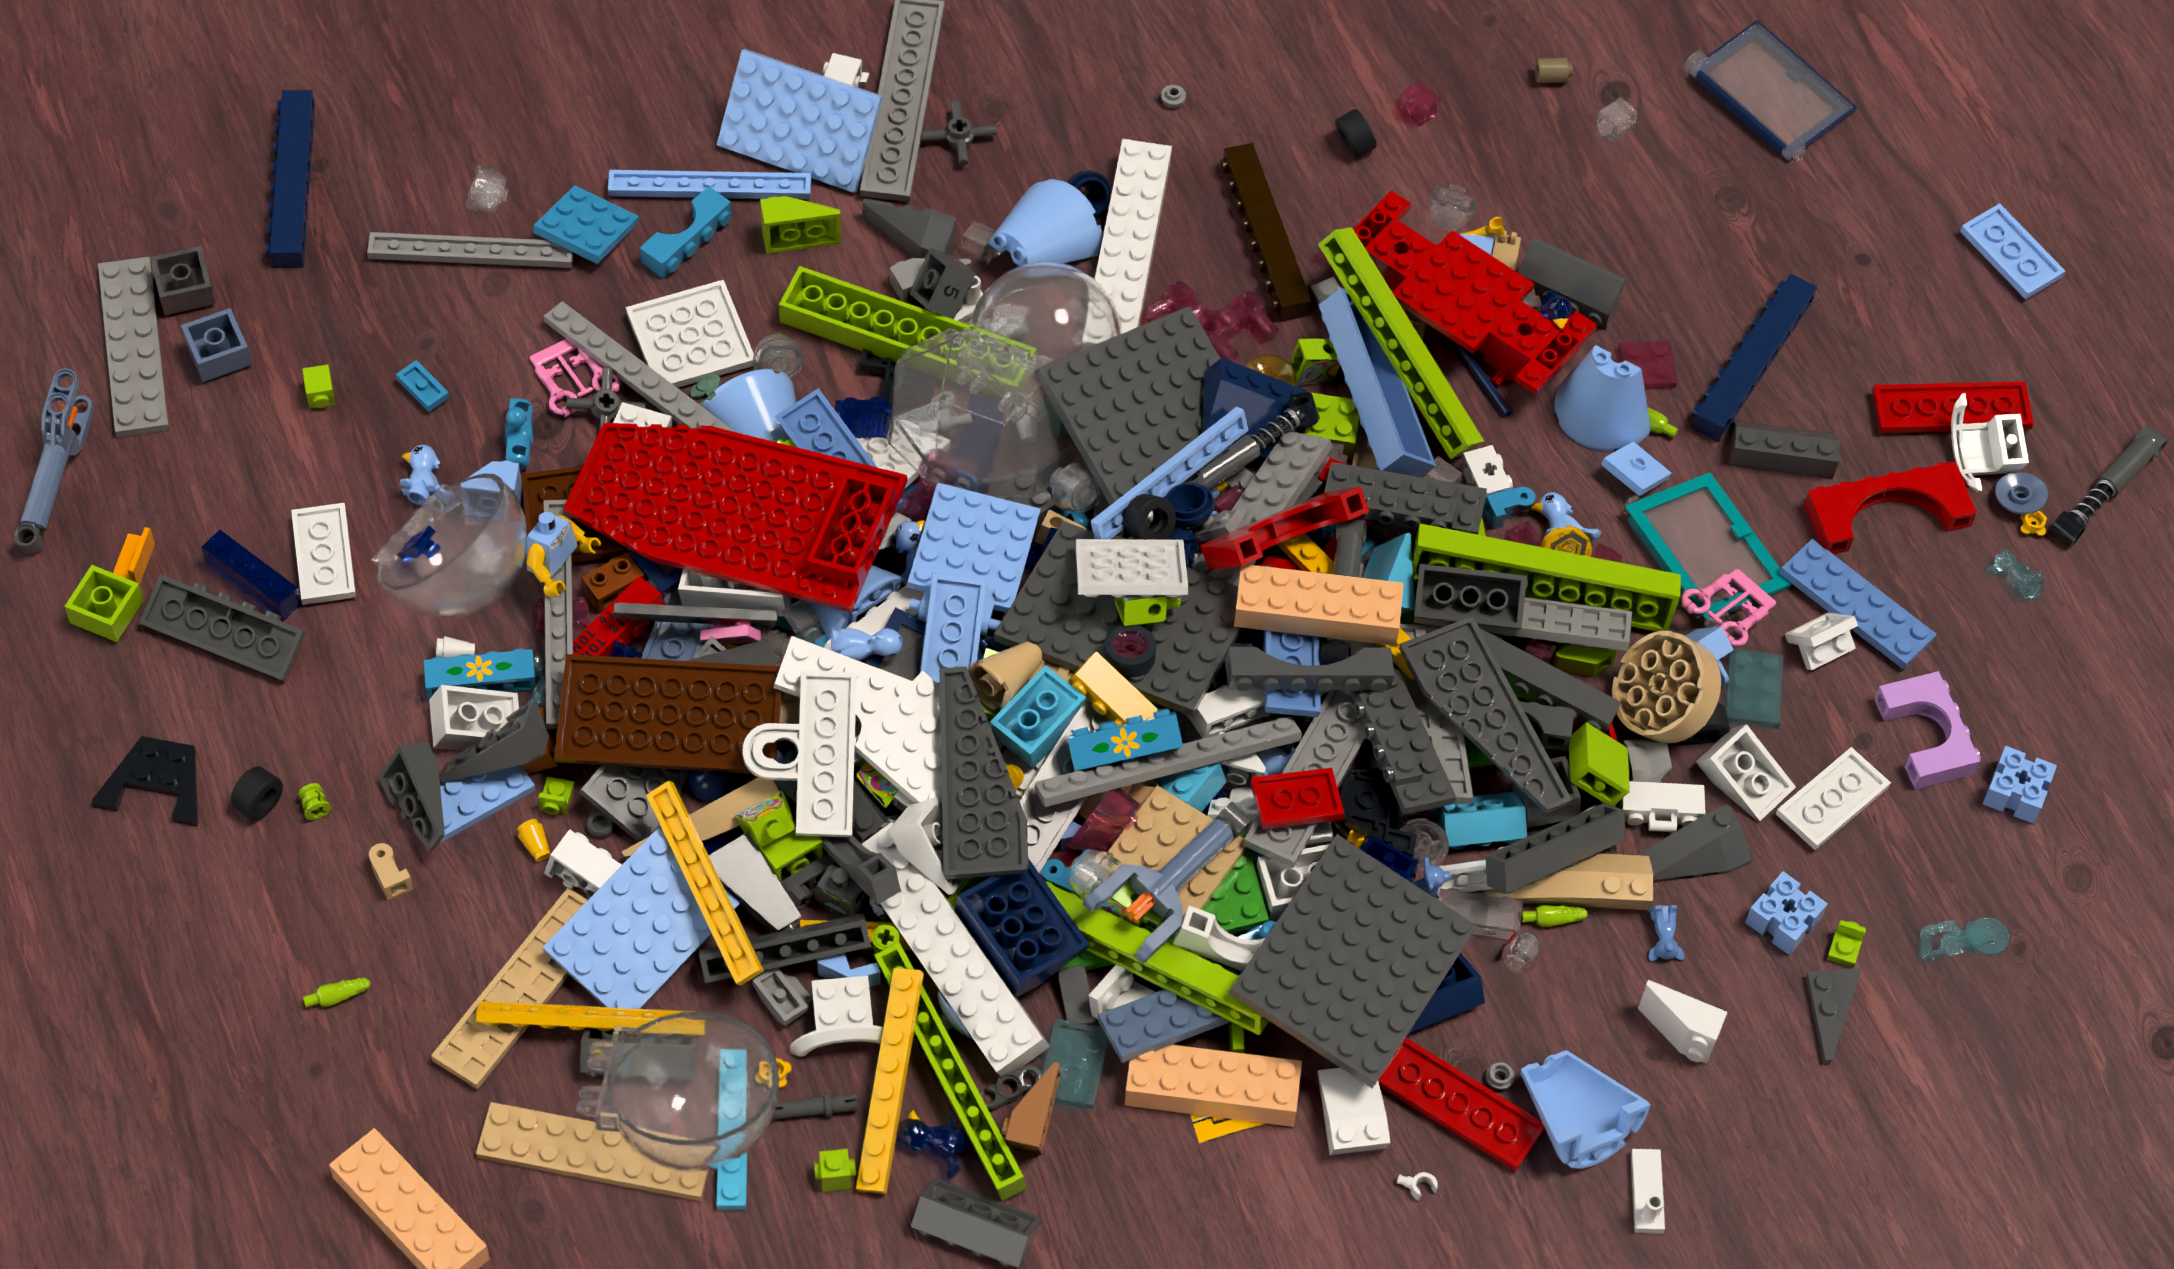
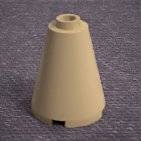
(1004, 673)

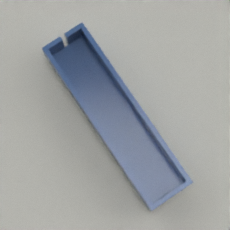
(1376, 390)

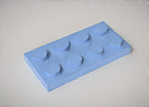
(2012, 251)
(952, 623)
(480, 796)

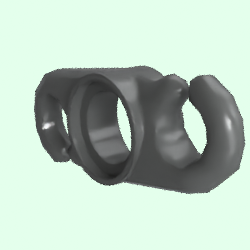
(1016, 1076)

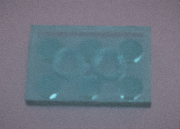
(1754, 688)
(1081, 1057)

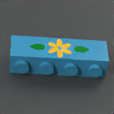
(490, 671)
(1124, 740)

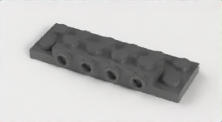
(1412, 499)
(223, 626)
(1403, 747)

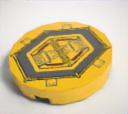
(1569, 540)

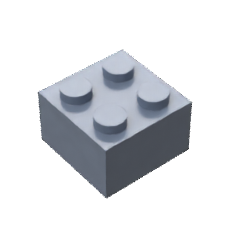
(216, 345)

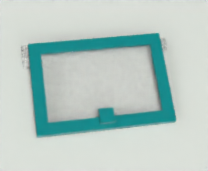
(1703, 536)

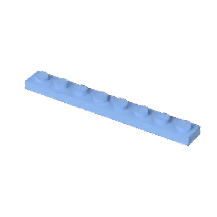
(691, 183)
(1174, 471)

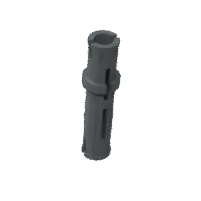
(816, 1106)

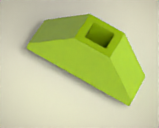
(1583, 660)

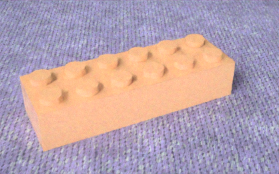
(1319, 604)
(1215, 1084)
(406, 1206)

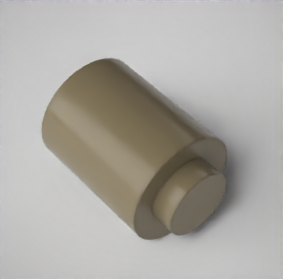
(1553, 70)

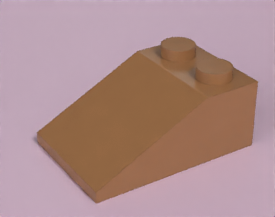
(1032, 1115)

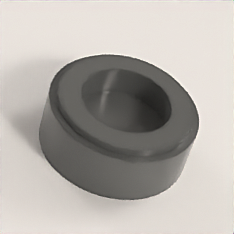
(600, 826)

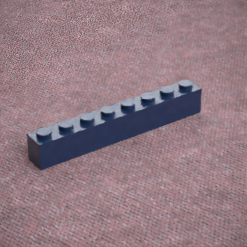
(292, 179)
(1754, 357)

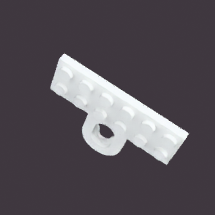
(874, 686)
(824, 753)

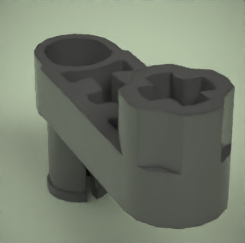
(804, 880)

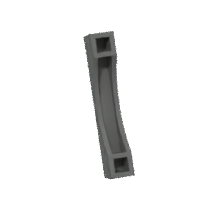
(1254, 669)
(865, 867)

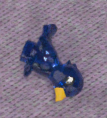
(1556, 308)
(942, 1140)

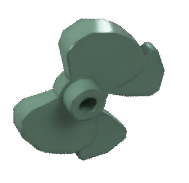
(706, 387)

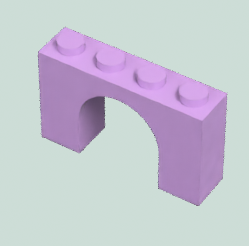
(1930, 697)

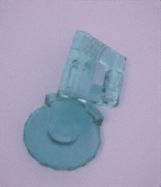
(1982, 935)

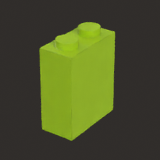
(1599, 764)

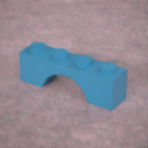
(667, 251)

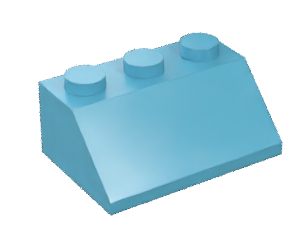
(1484, 820)

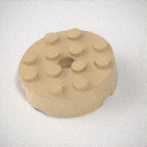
(1667, 687)

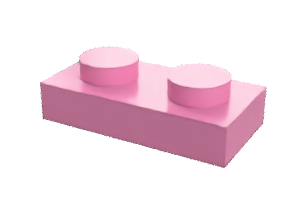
(740, 633)

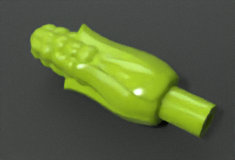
(1660, 424)
(1554, 915)
(336, 992)

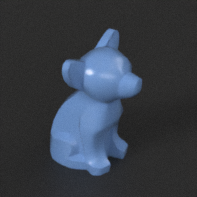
(1433, 878)
(1665, 927)

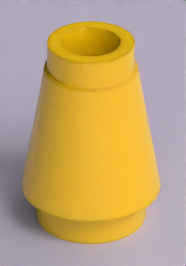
(534, 839)

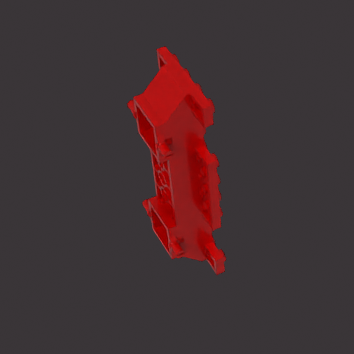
(1470, 298)

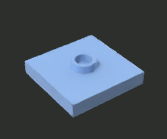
(1636, 468)

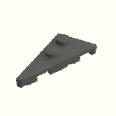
(1830, 1001)

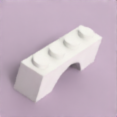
(1205, 937)

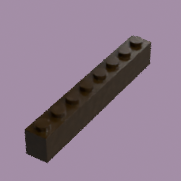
(1266, 232)

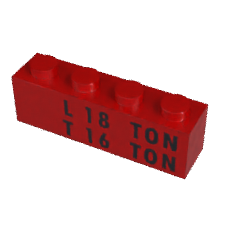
(603, 631)

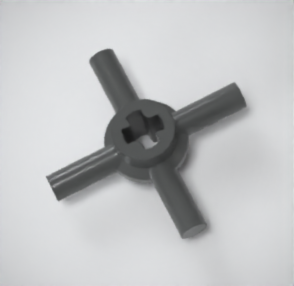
(959, 133)
(607, 396)

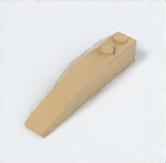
(1595, 882)

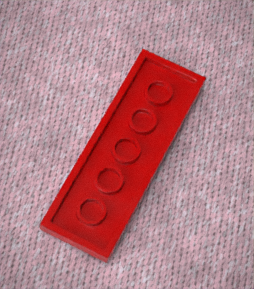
(1930, 406)
(1461, 1104)

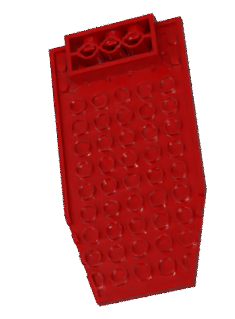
(738, 508)

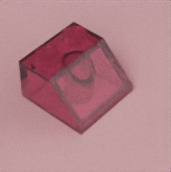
(1106, 821)

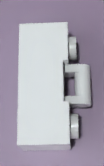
(1663, 805)

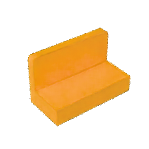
(135, 556)

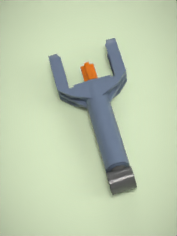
(58, 444)
(1161, 887)

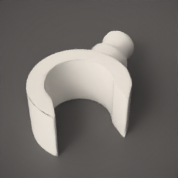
(1411, 1183)

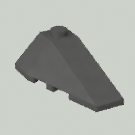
(913, 229)

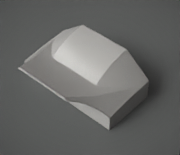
(1647, 760)
(782, 995)

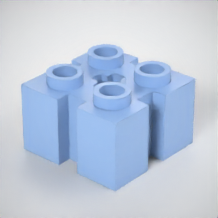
(2019, 784)
(1786, 913)

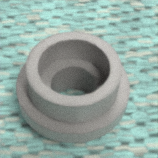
(1173, 96)
(1500, 1069)

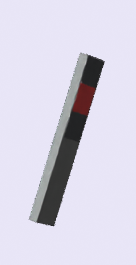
(693, 614)

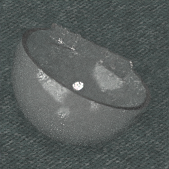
(1046, 310)
(479, 556)
(684, 1089)

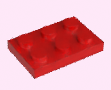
(1297, 798)

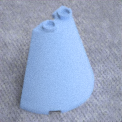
(1049, 226)
(752, 402)
(1603, 403)
(876, 588)
(1582, 1109)

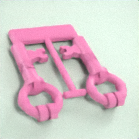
(546, 375)
(1722, 584)

